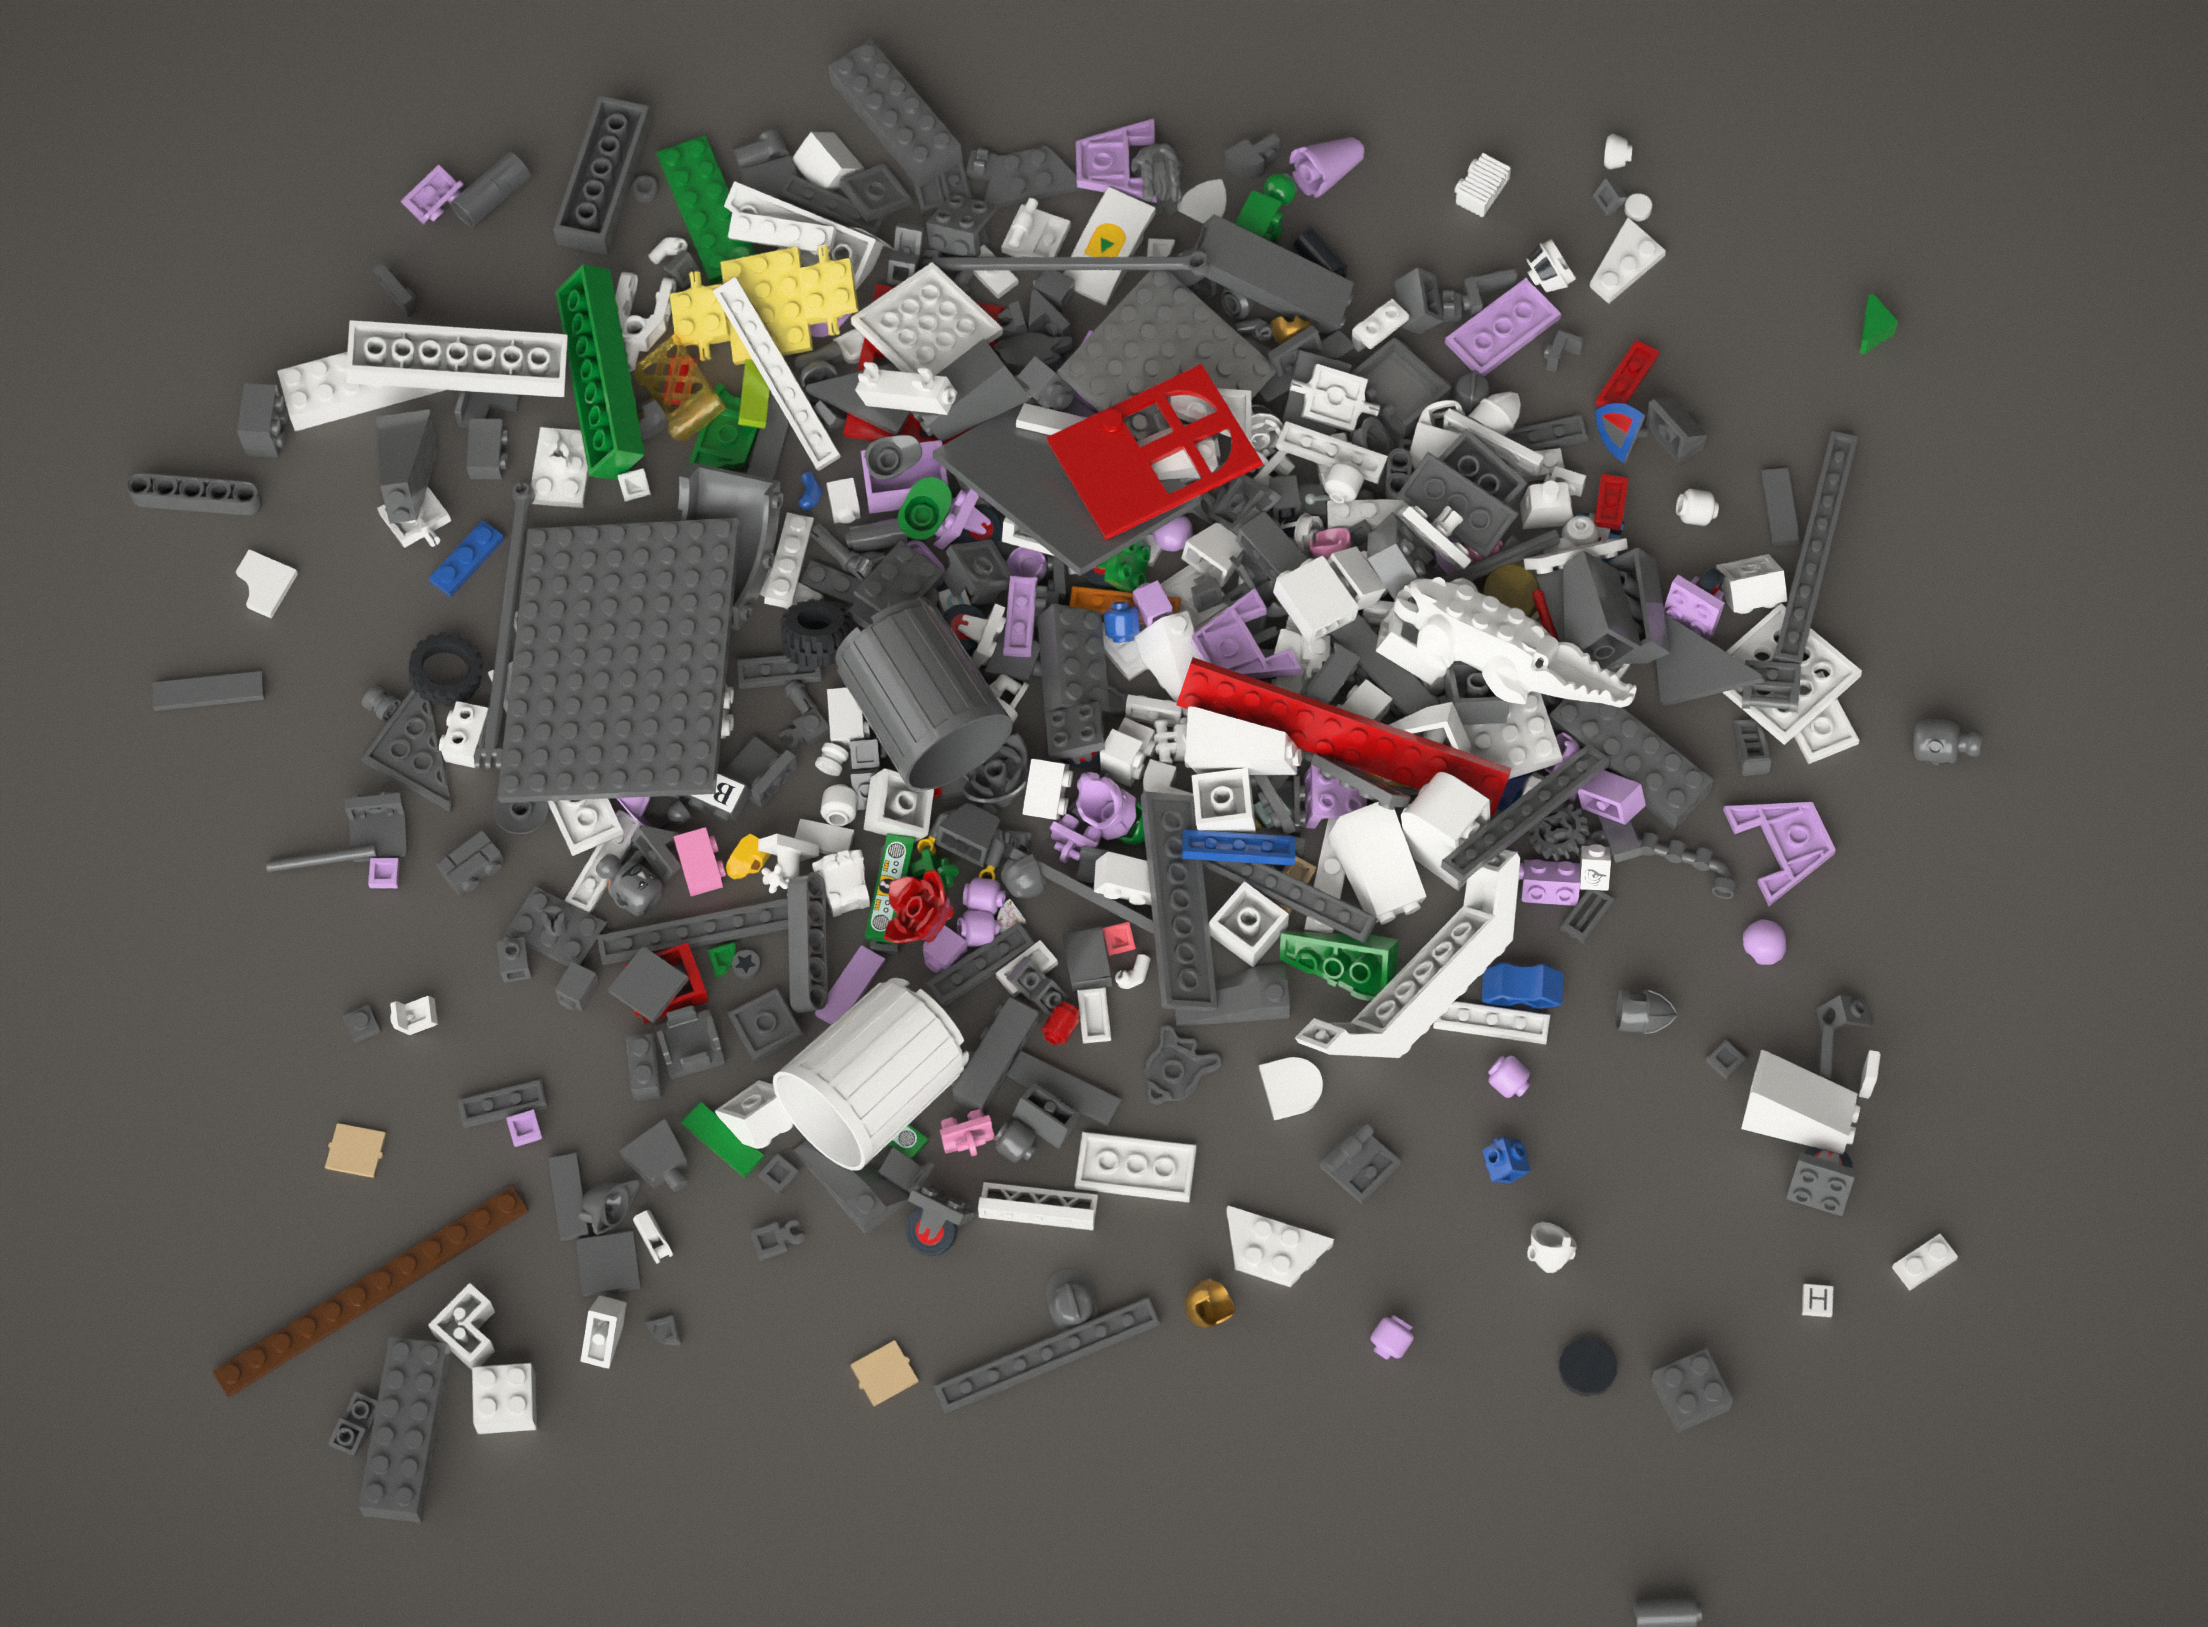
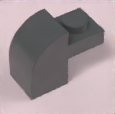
(907, 253)

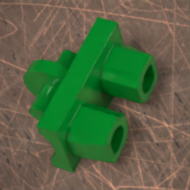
(933, 862)

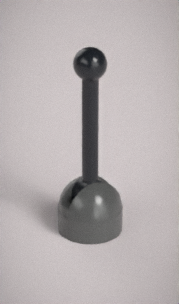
(676, 814)

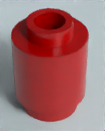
(1061, 1024)

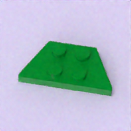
(722, 440)

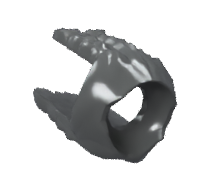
(1160, 174)

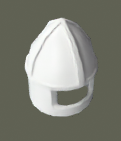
(1498, 412)

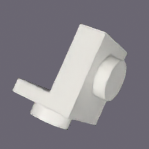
(414, 1016)

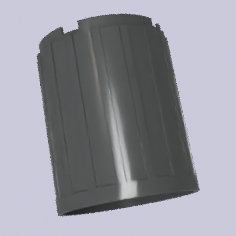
(922, 695)

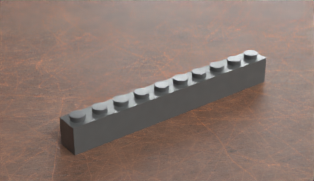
(1278, 553)

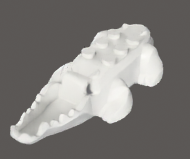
(1503, 644)

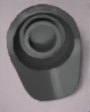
(892, 456)

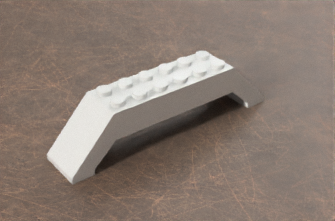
(1434, 974)

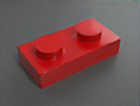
(1611, 502)

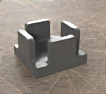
(978, 569)
(689, 1042)

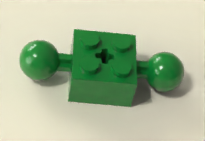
(1263, 211)

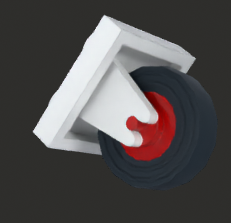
(976, 631)

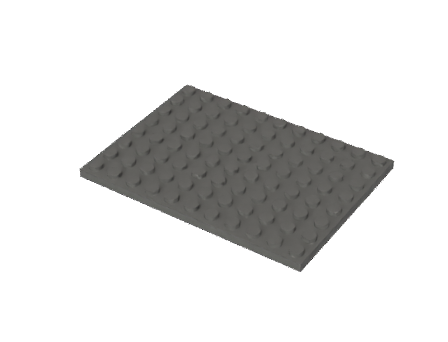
(620, 661)

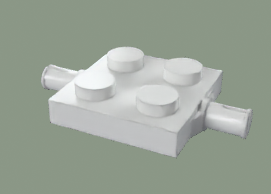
(1334, 398)
(430, 518)

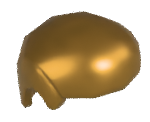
(1286, 330)

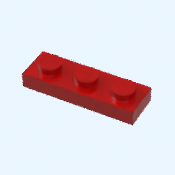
(1628, 375)

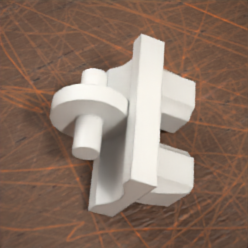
(1278, 463)

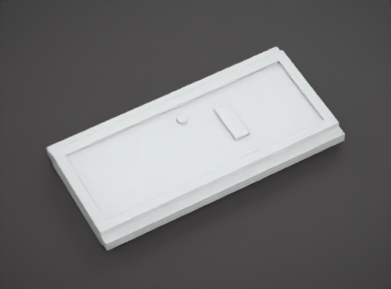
(1126, 654)

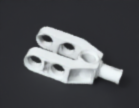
(651, 328)

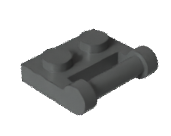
(1778, 678)

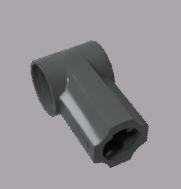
(767, 148)

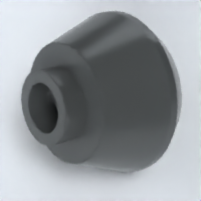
(1236, 304)

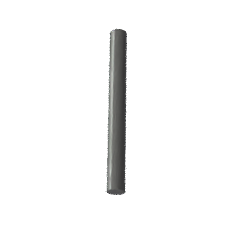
(321, 858)

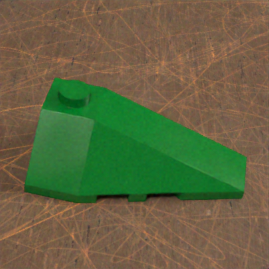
(1343, 960)

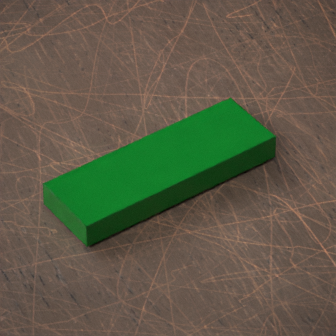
(721, 1140)

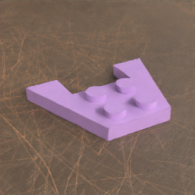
(1104, 159)
(1231, 646)
(1794, 836)

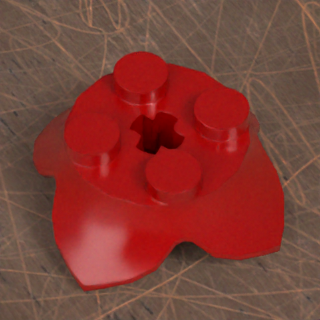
(920, 908)

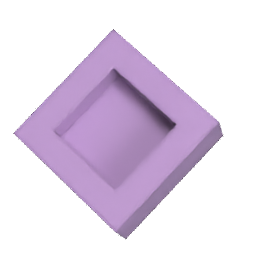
(384, 872)
(524, 1128)

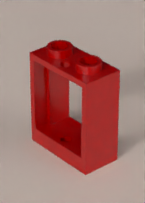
(673, 956)

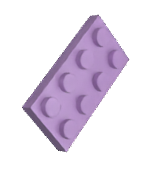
(1503, 328)

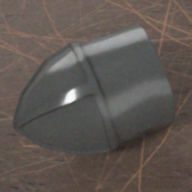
(1643, 1012)

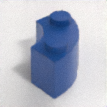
(1512, 985)

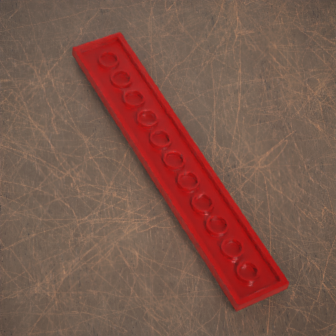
(1338, 732)

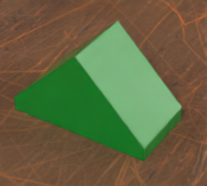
(1877, 324)

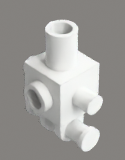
(1171, 742)

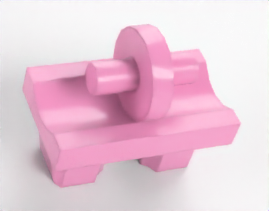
(967, 1134)

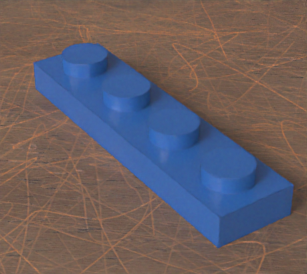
(1238, 847)

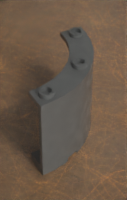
(756, 502)

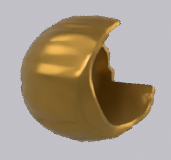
(1208, 1304)

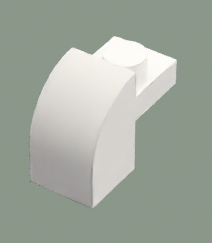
(1161, 779)

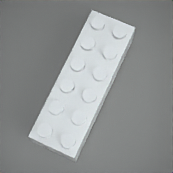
(320, 392)

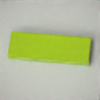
(753, 397)

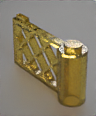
(694, 409)

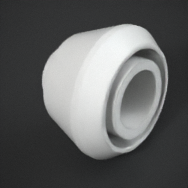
(1617, 152)
(1580, 530)

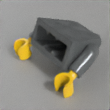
(969, 834)

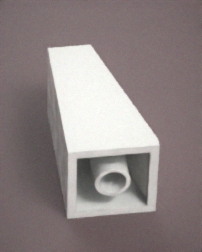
(1228, 743)
(1377, 862)
(1799, 1106)

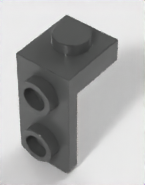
(1481, 284)

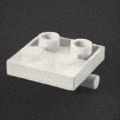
(1035, 233)

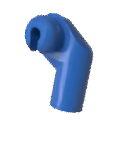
(812, 493)

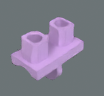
(1069, 841)

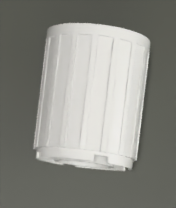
(871, 1073)

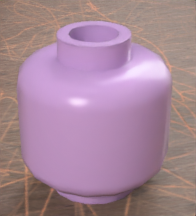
(984, 895)
(977, 927)
(1509, 1076)
(1392, 1337)

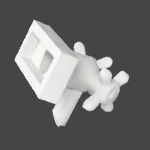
(789, 853)

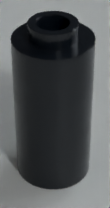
(1316, 250)

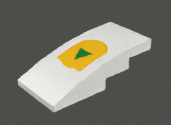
(1111, 232)

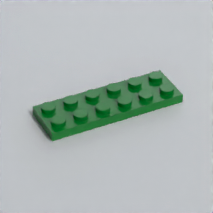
(701, 201)

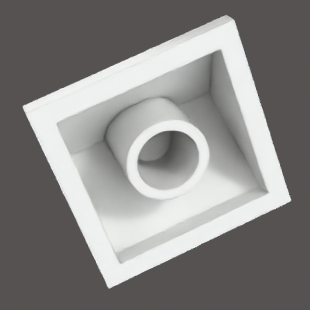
(825, 160)

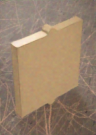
(355, 1150)
(884, 1373)

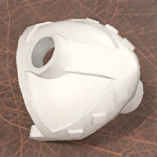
(1550, 1246)

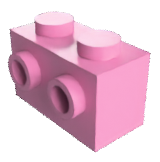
(698, 861)

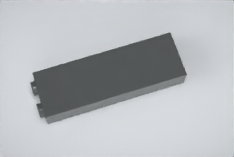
(1274, 275)

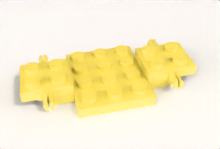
(782, 293)

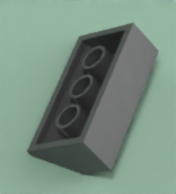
(1643, 592)

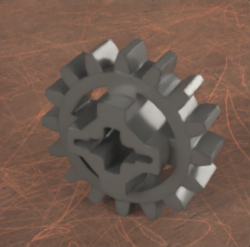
(1559, 832)

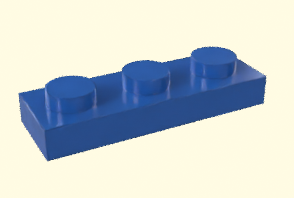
(466, 558)

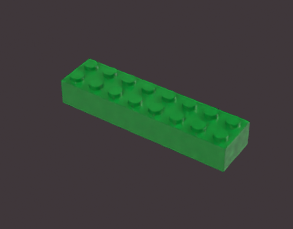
(600, 372)

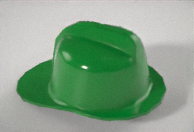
(924, 508)

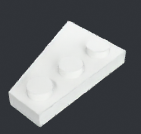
(1626, 261)
(1193, 408)

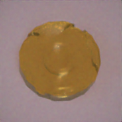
(1512, 587)

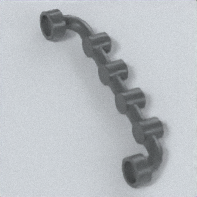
(1675, 853)

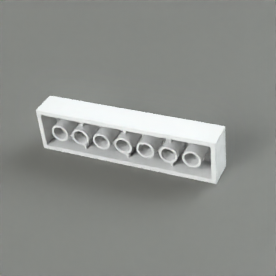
(456, 358)

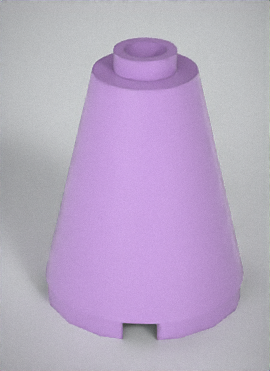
(1324, 164)

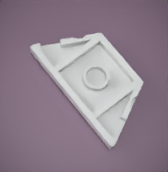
(1272, 1247)

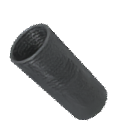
(485, 194)

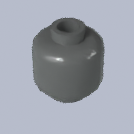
(1015, 1141)

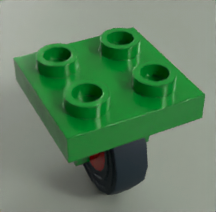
(1124, 570)

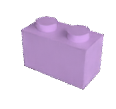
(1612, 797)

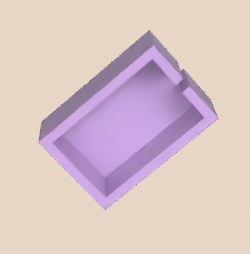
(891, 493)

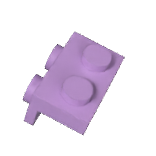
(431, 194)
(1551, 882)

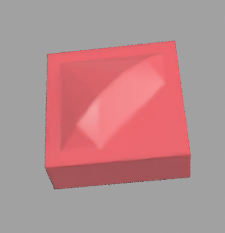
(1118, 938)

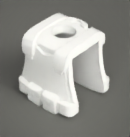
(843, 881)

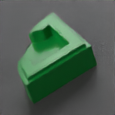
(721, 958)

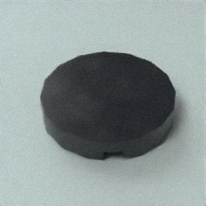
(1587, 1367)

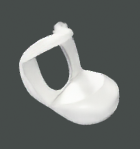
(1428, 417)

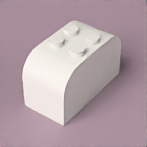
(1442, 820)

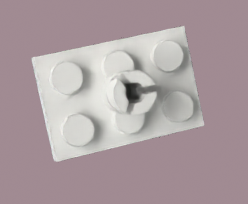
(560, 468)
(1437, 533)

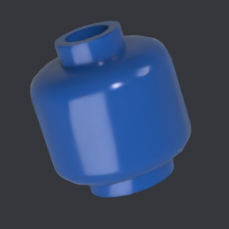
(1122, 622)

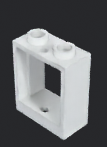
(1399, 644)

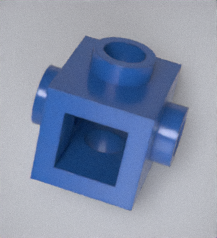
(1506, 1160)

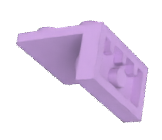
(1328, 798)

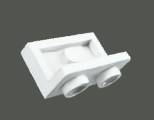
(1378, 325)

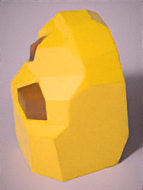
(746, 858)

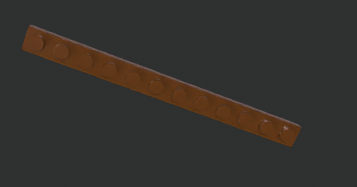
(370, 1292)

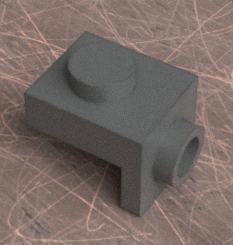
(1563, 342)

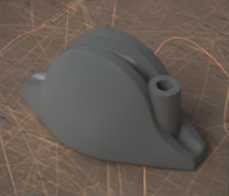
(608, 1204)

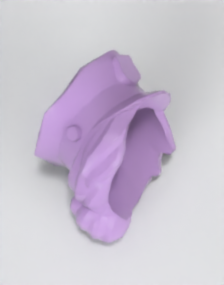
(1105, 805)

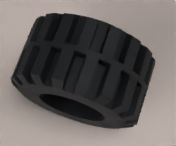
(814, 632)

